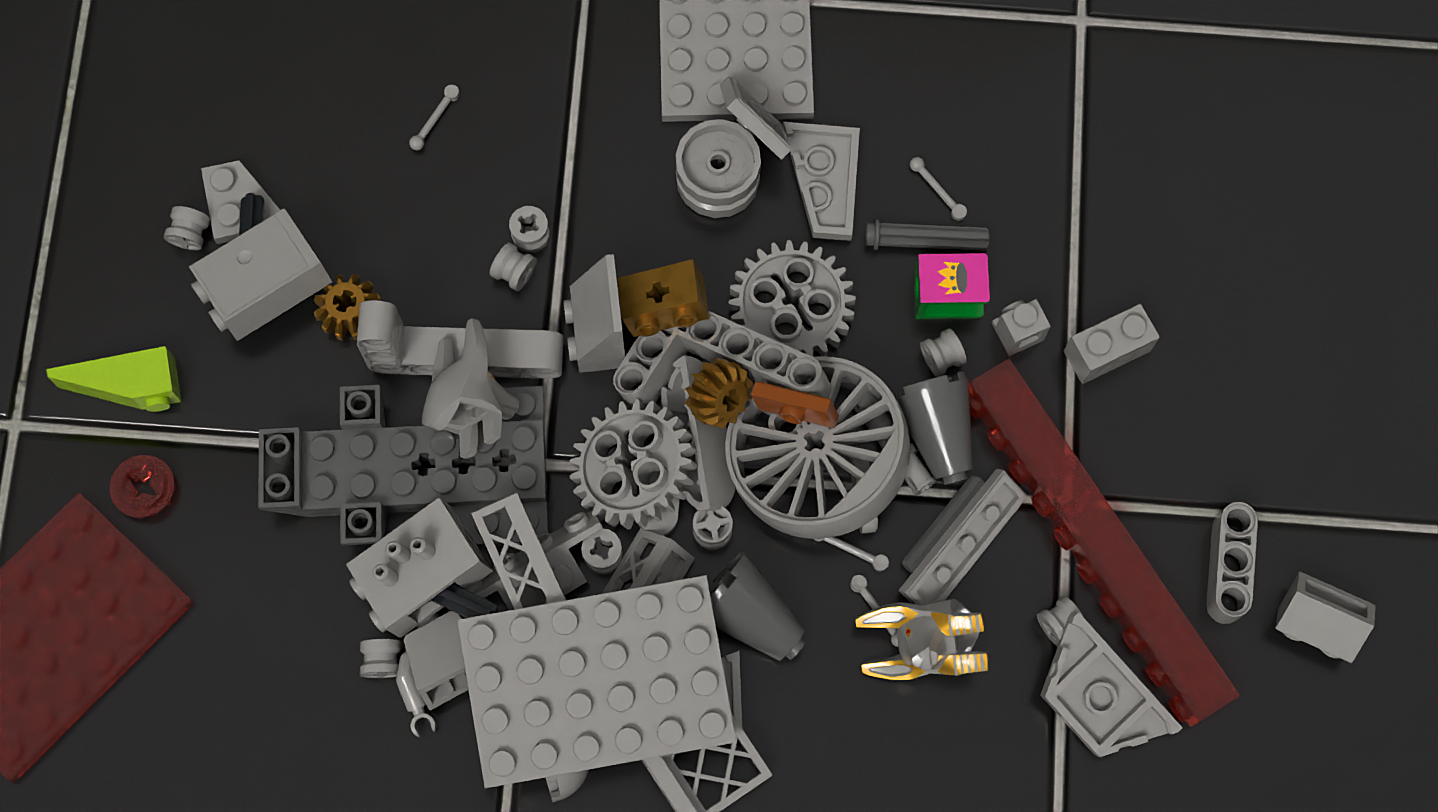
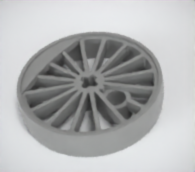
(865, 499)

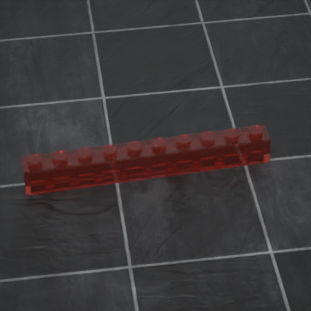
(1100, 545)

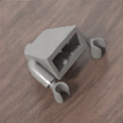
(431, 667)

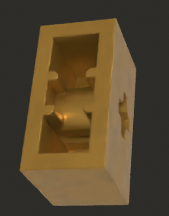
(663, 298)

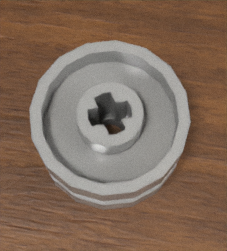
(718, 168)

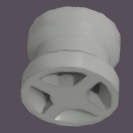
(186, 228)
(529, 237)
(513, 266)
(943, 352)
(712, 521)
(605, 559)
(1055, 620)
(379, 658)

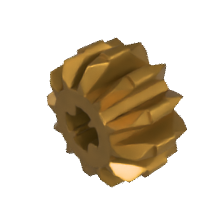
(340, 297)
(719, 392)

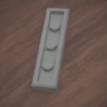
(964, 540)

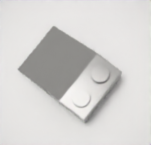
(596, 319)

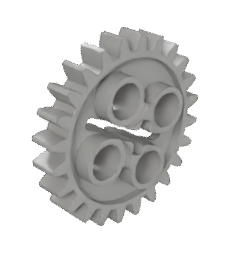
(821, 286)
(665, 454)

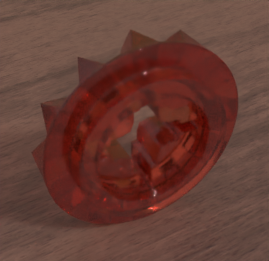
(141, 468)

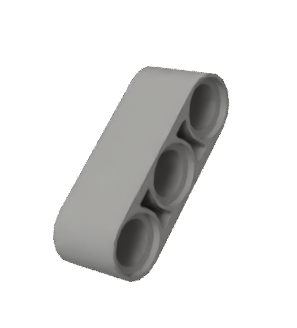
(1241, 546)

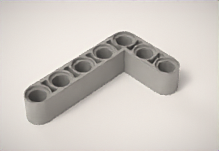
(728, 339)
(411, 350)

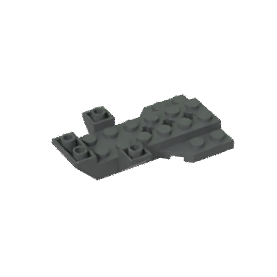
(373, 469)

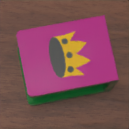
(951, 286)

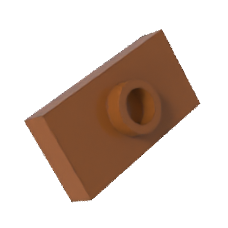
(794, 405)

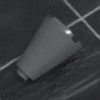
(940, 424)
(753, 611)

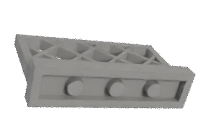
(680, 794)

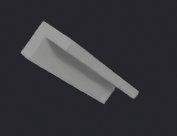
(530, 545)
(665, 563)

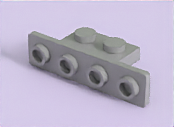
(561, 560)

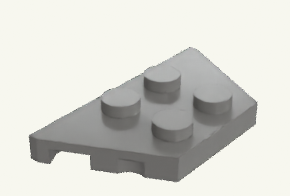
(1101, 694)

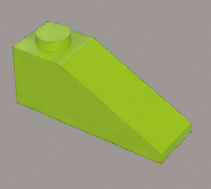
(133, 379)

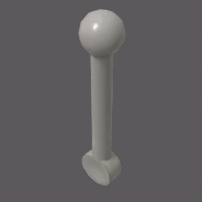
(451, 94)
(958, 210)
(878, 562)
(859, 584)

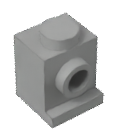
(1021, 326)

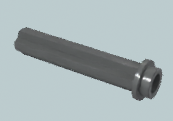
(926, 236)

